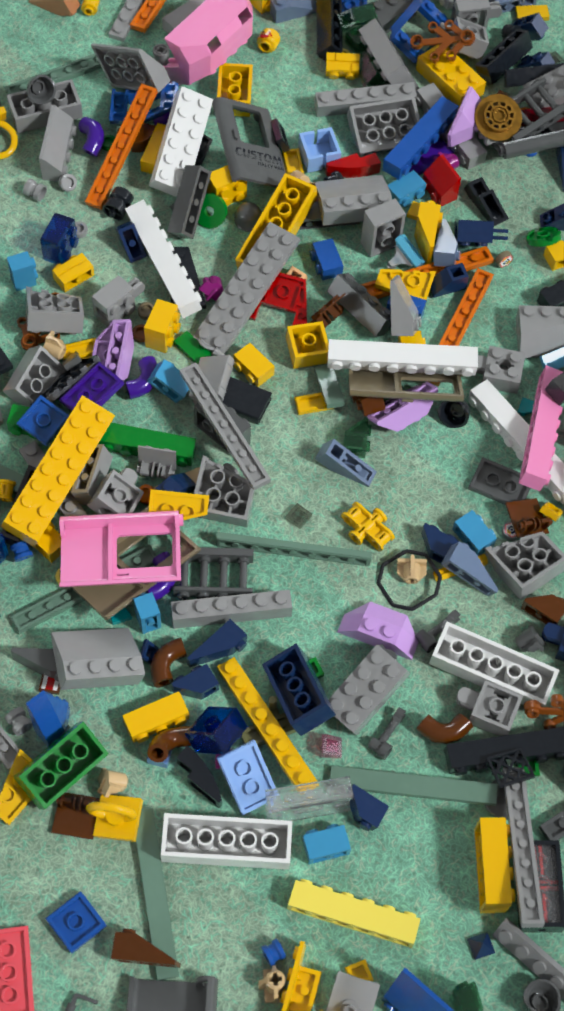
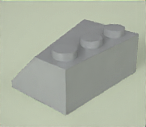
(53, 312)
(539, 329)
(229, 494)
(526, 563)

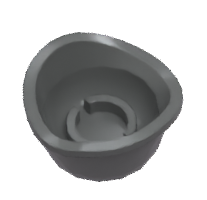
(41, 89)
(247, 216)
(542, 996)

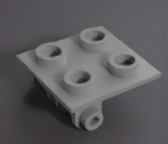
(156, 459)

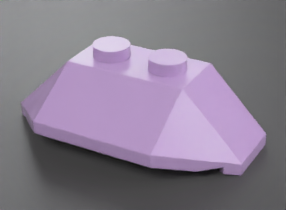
(464, 122)
(116, 347)
(401, 414)
(379, 626)

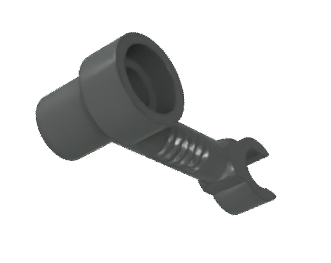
(427, 638)
(380, 745)

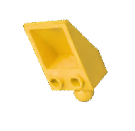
(427, 226)

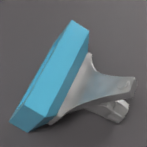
(405, 254)

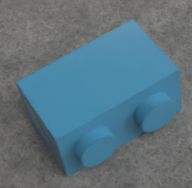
(407, 188)
(22, 270)
(168, 381)
(474, 532)
(147, 612)
(326, 843)

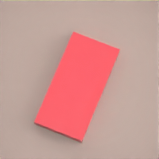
(15, 970)

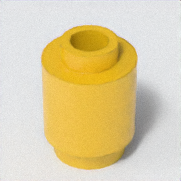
(89, 7)

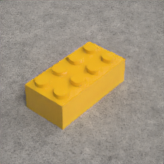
(450, 77)
(493, 865)

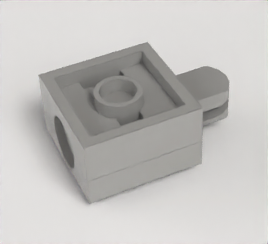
(476, 10)
(481, 42)
(116, 299)
(502, 377)
(116, 493)
(490, 700)

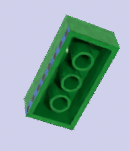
(61, 765)

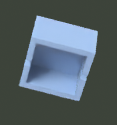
(324, 151)

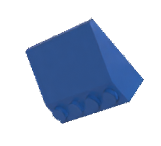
(411, 994)

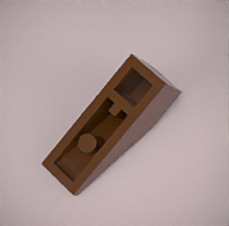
(133, 948)

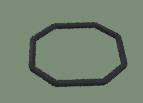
(422, 602)

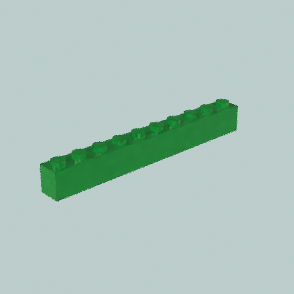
(126, 438)

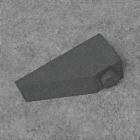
(37, 659)

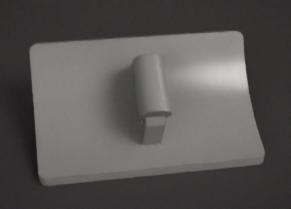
(352, 994)

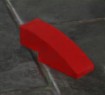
(354, 166)

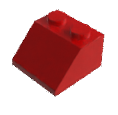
(442, 181)

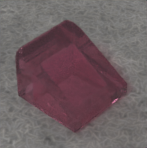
(331, 746)

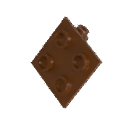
(328, 312)
(527, 518)
(72, 817)

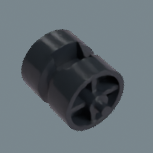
(119, 200)

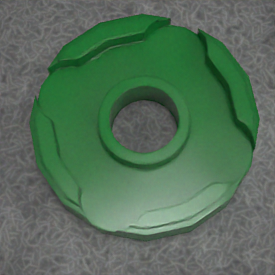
(220, 211)
(544, 237)

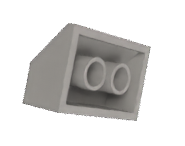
(33, 376)

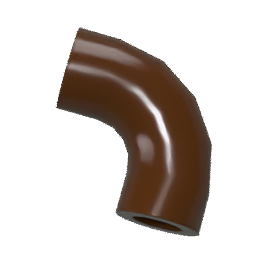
(162, 660)
(445, 733)
(166, 741)

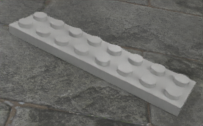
(247, 287)

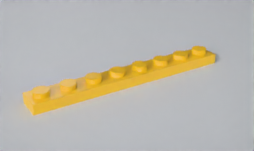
(265, 723)

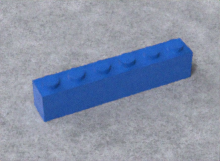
(420, 138)

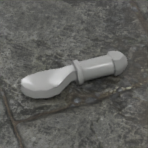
(216, 351)

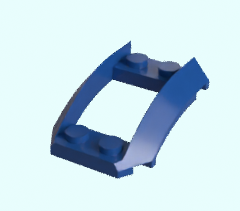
(402, 40)
(120, 103)

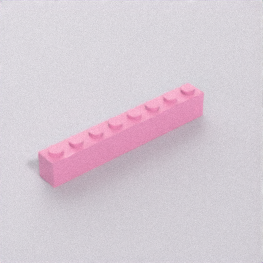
(541, 434)

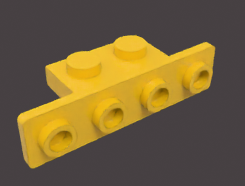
(302, 984)

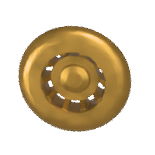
(498, 117)

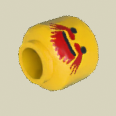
(268, 40)

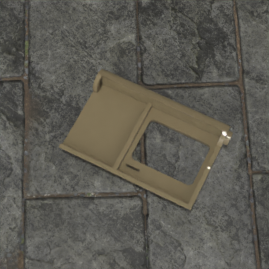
(388, 385)
(110, 599)

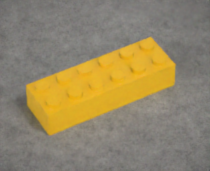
(285, 209)

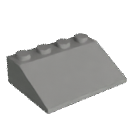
(385, 54)
(130, 67)
(382, 123)
(348, 198)
(97, 658)

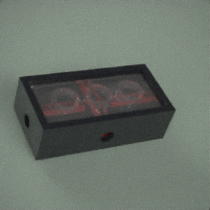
(551, 886)

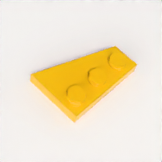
(416, 282)
(186, 503)
(12, 796)

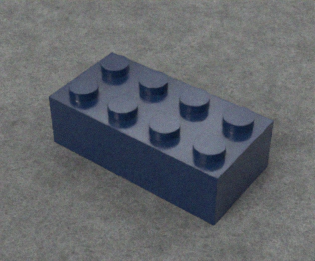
(298, 690)

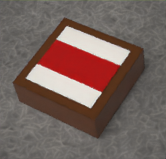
(49, 685)

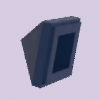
(148, 650)
(481, 945)

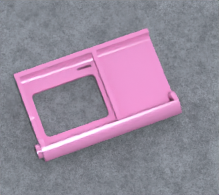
(91, 548)

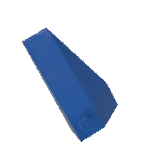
(48, 716)

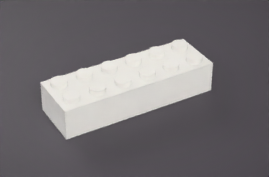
(180, 139)
(483, 659)
(226, 841)

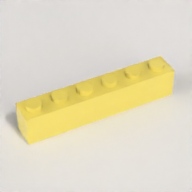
(354, 913)

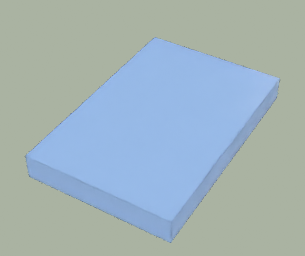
(246, 776)

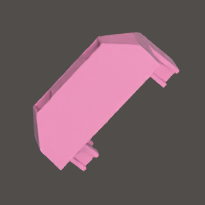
(193, 40)

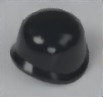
(454, 413)

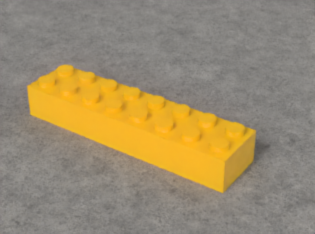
(57, 471)

